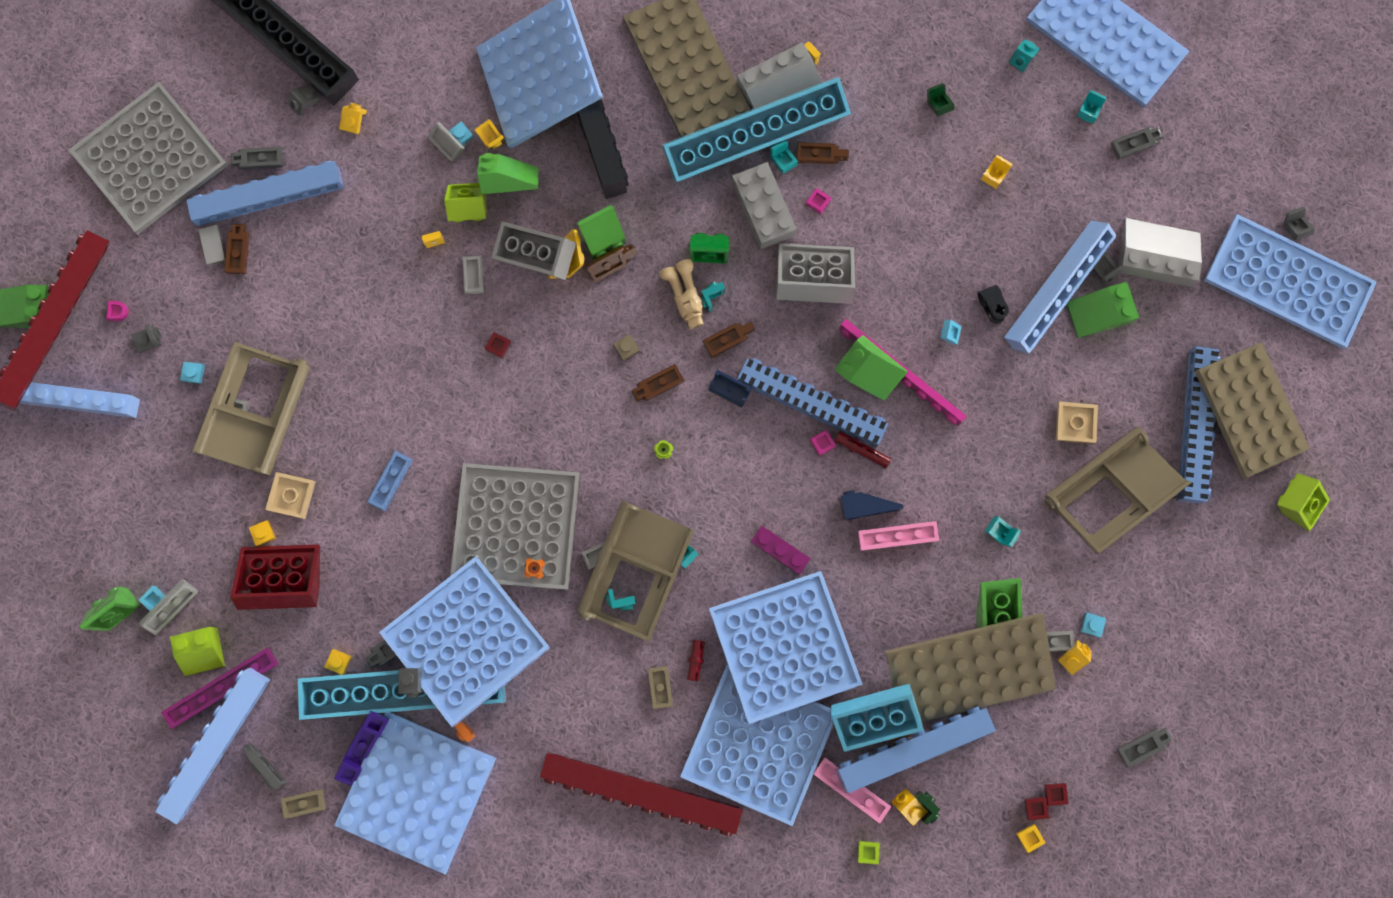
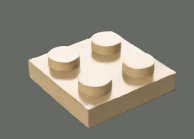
(1076, 422)
(290, 495)

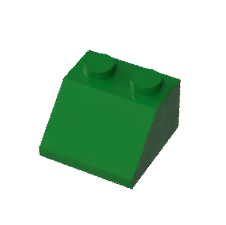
(709, 248)

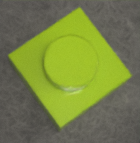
(868, 852)

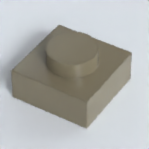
(626, 347)

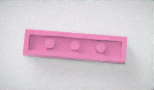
(898, 536)
(862, 798)

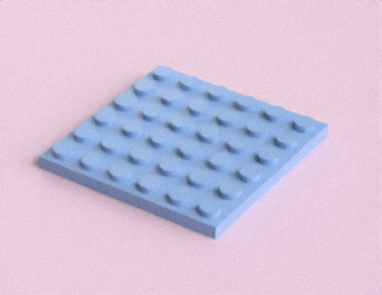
(538, 72)
(464, 641)
(785, 647)
(760, 762)
(416, 793)

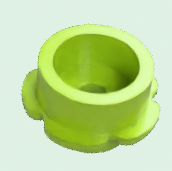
(668, 449)

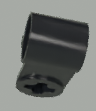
(992, 301)

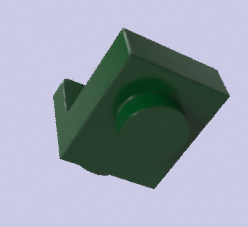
(939, 100)
(927, 801)

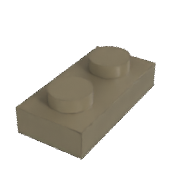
(660, 687)
(303, 803)

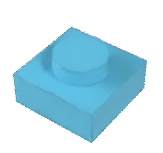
(461, 133)
(950, 332)
(192, 372)
(152, 597)
(1093, 625)

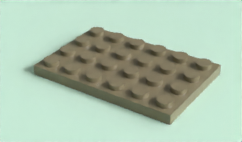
(1252, 410)

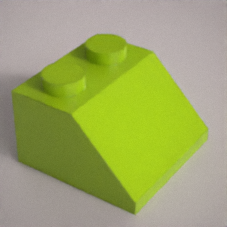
(465, 202)
(1303, 501)
(198, 650)

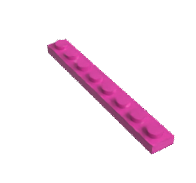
(922, 389)

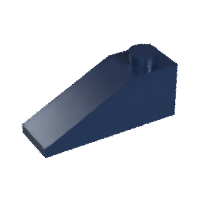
(863, 505)

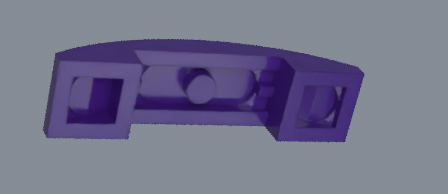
(360, 747)

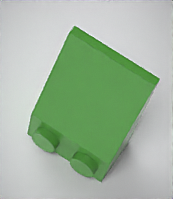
(505, 174)
(601, 232)
(20, 304)
(1103, 310)
(870, 368)
(999, 602)
(110, 611)

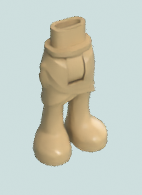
(687, 302)

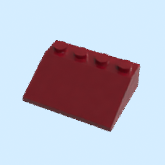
(277, 577)

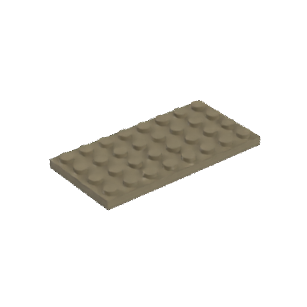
(686, 64)
(975, 667)

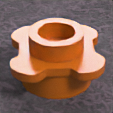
(529, 568)

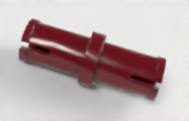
(695, 660)

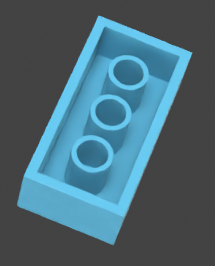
(876, 717)

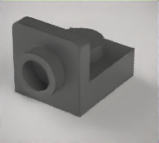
(147, 339)

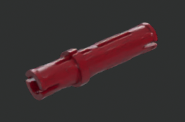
(862, 449)

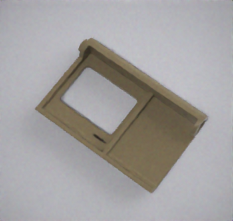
(241, 435)
(1135, 471)
(644, 542)

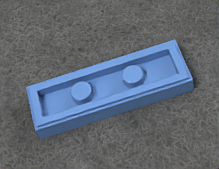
(389, 481)

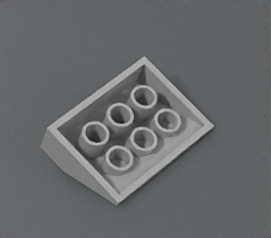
(778, 77)
(1160, 253)
(815, 273)

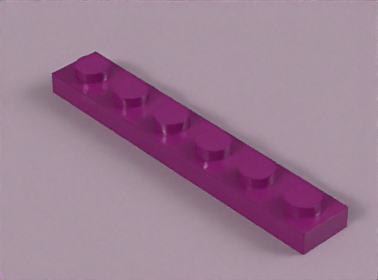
(216, 689)

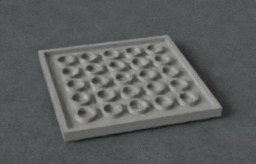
(148, 158)
(516, 517)

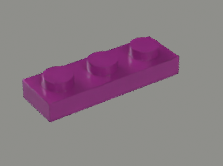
(780, 550)

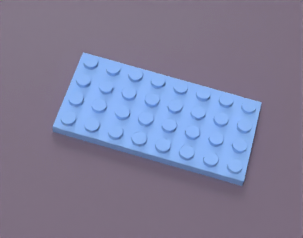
(1112, 43)
(1290, 281)

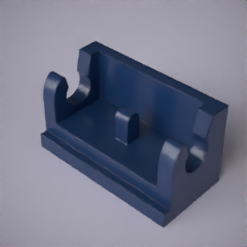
(730, 388)

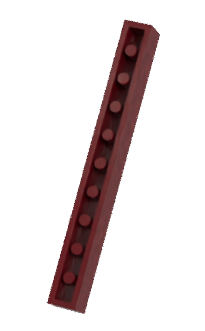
(51, 318)
(641, 793)

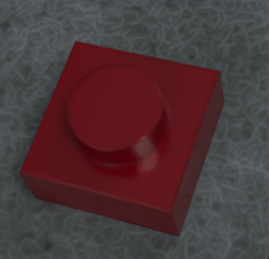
(498, 345)
(1056, 794)
(1036, 808)

